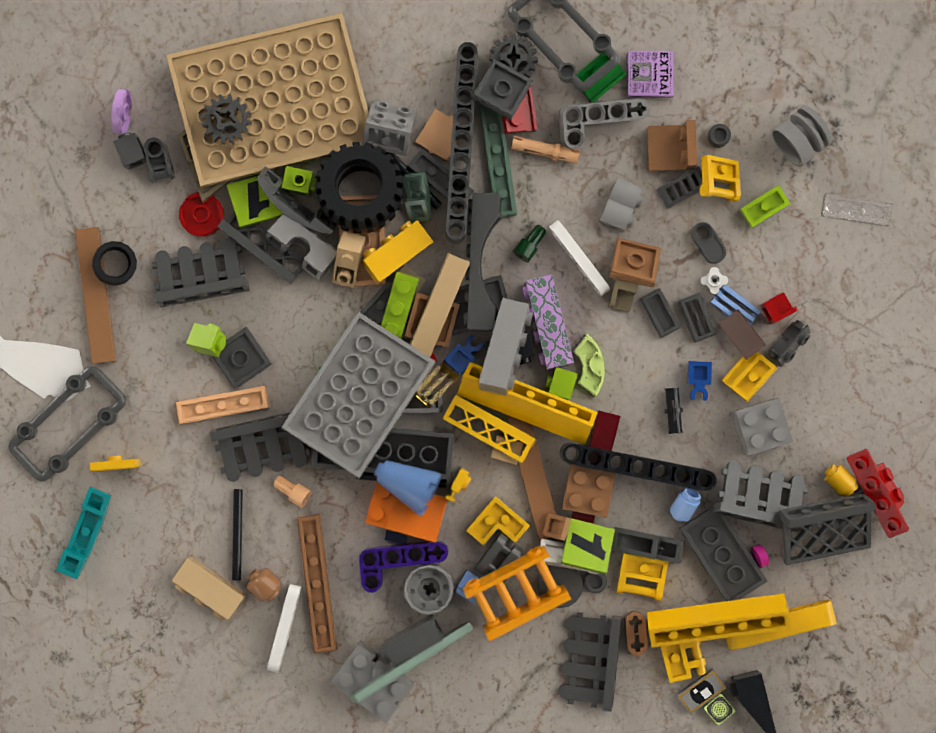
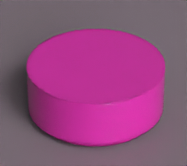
(760, 555)

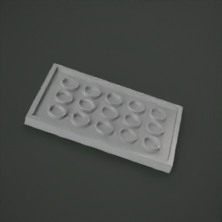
(358, 394)

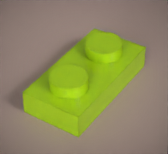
(764, 206)

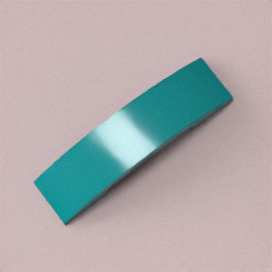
(85, 533)

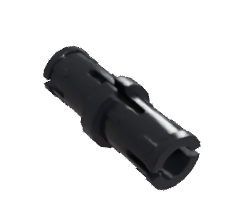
(674, 426)

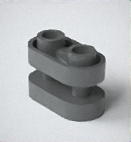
(498, 546)

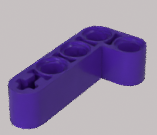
(404, 560)

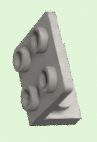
(389, 127)

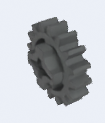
(522, 59)
(231, 110)

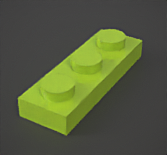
(399, 303)

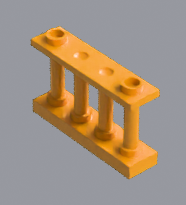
(535, 604)

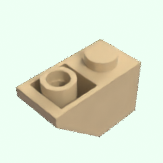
(348, 259)

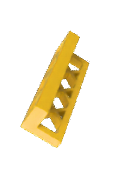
(494, 421)

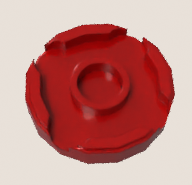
(198, 220)

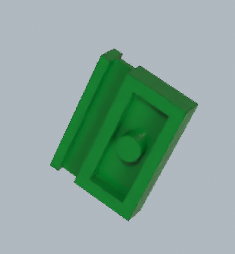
(604, 83)

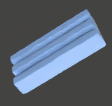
(729, 291)

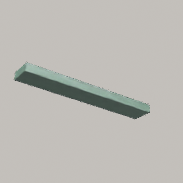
(498, 159)
(395, 672)

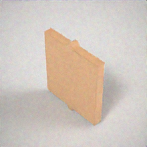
(437, 135)

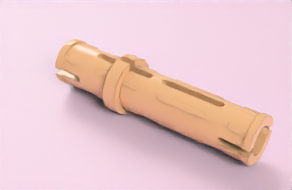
(548, 150)

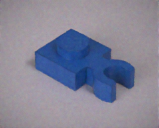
(461, 356)
(700, 375)

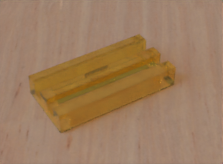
(446, 373)

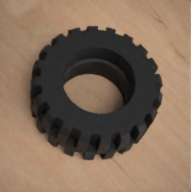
(359, 159)

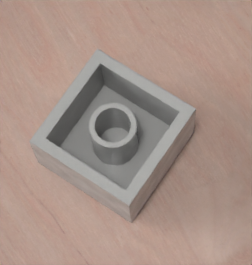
(762, 426)

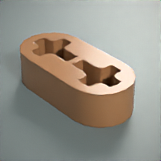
(642, 633)

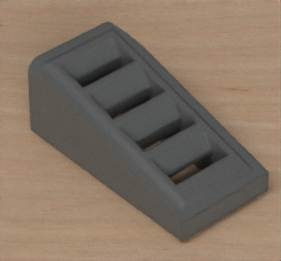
(694, 190)

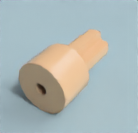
(297, 493)

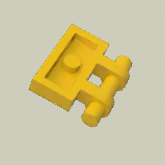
(678, 665)

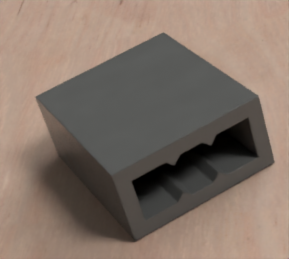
(412, 641)

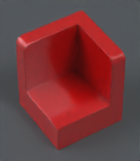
(777, 308)

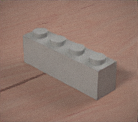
(505, 346)

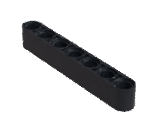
(648, 469)

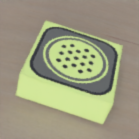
(719, 709)

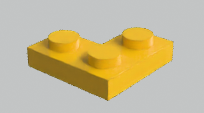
(497, 516)

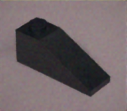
(752, 695)

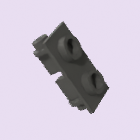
(786, 350)

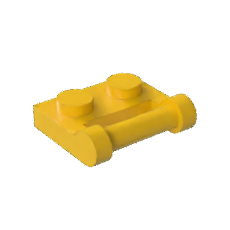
(721, 171)
(644, 569)

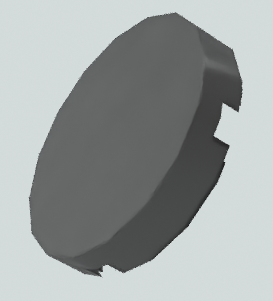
(566, 576)

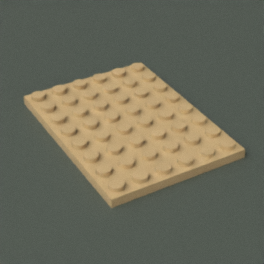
(296, 86)

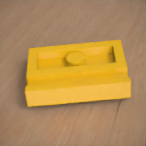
(749, 376)
(460, 482)

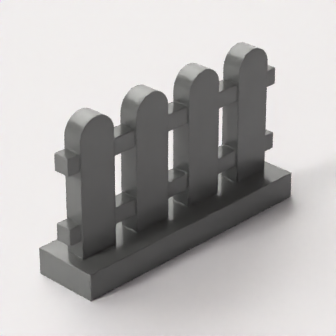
(213, 286)
(249, 442)
(750, 500)
(590, 671)

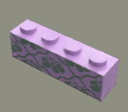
(548, 322)

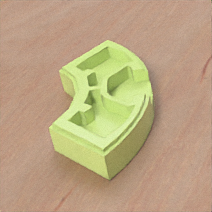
(591, 365)

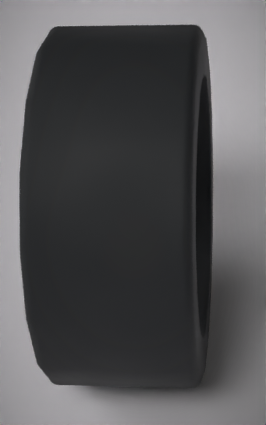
(117, 246)

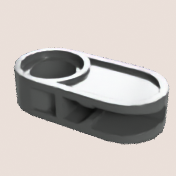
(711, 247)

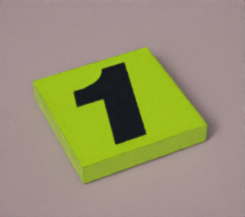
(251, 203)
(588, 546)

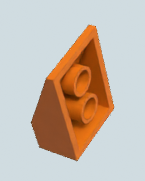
(393, 515)

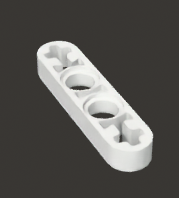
(579, 258)
(284, 628)

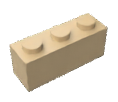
(208, 588)

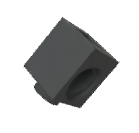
(130, 150)

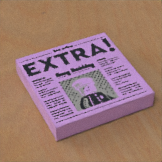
(650, 73)

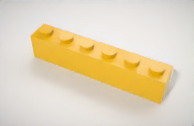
(532, 406)
(718, 620)

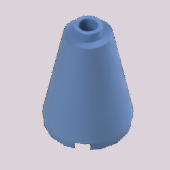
(409, 484)

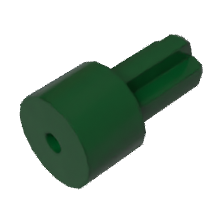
(527, 247)

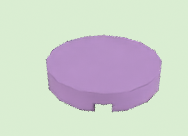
(120, 111)

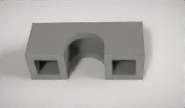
(289, 233)

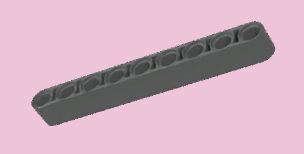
(461, 132)

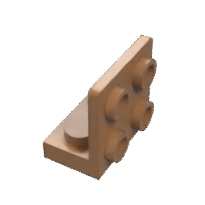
(672, 147)

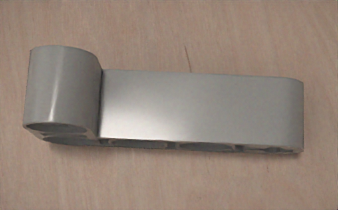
(604, 116)

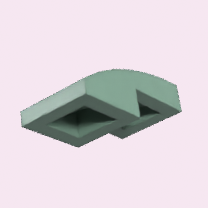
(418, 197)

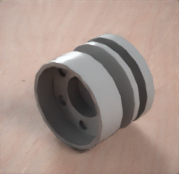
(802, 136)
(417, 594)

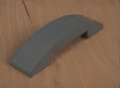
(290, 206)

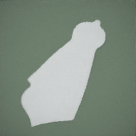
(40, 365)

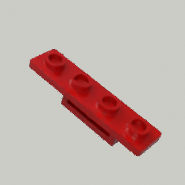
(879, 486)

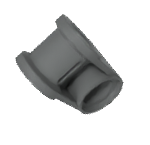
(158, 165)

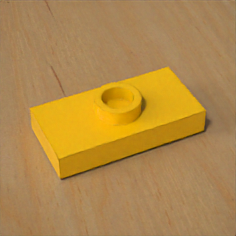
(115, 463)

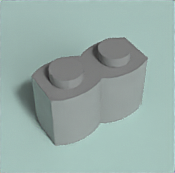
(621, 205)

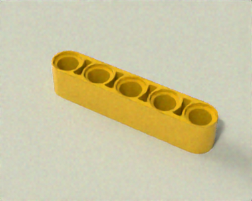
(802, 620)

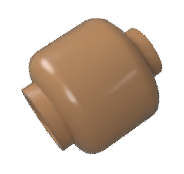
(263, 584)

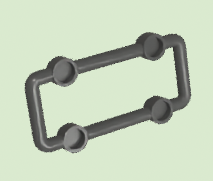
(567, 71)
(28, 430)

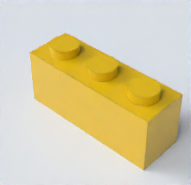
(396, 251)

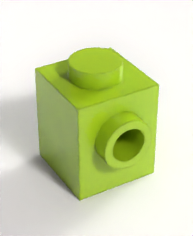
(299, 181)
(206, 339)
(561, 383)

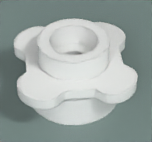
(714, 274)

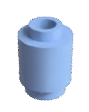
(685, 504)

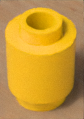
(840, 480)

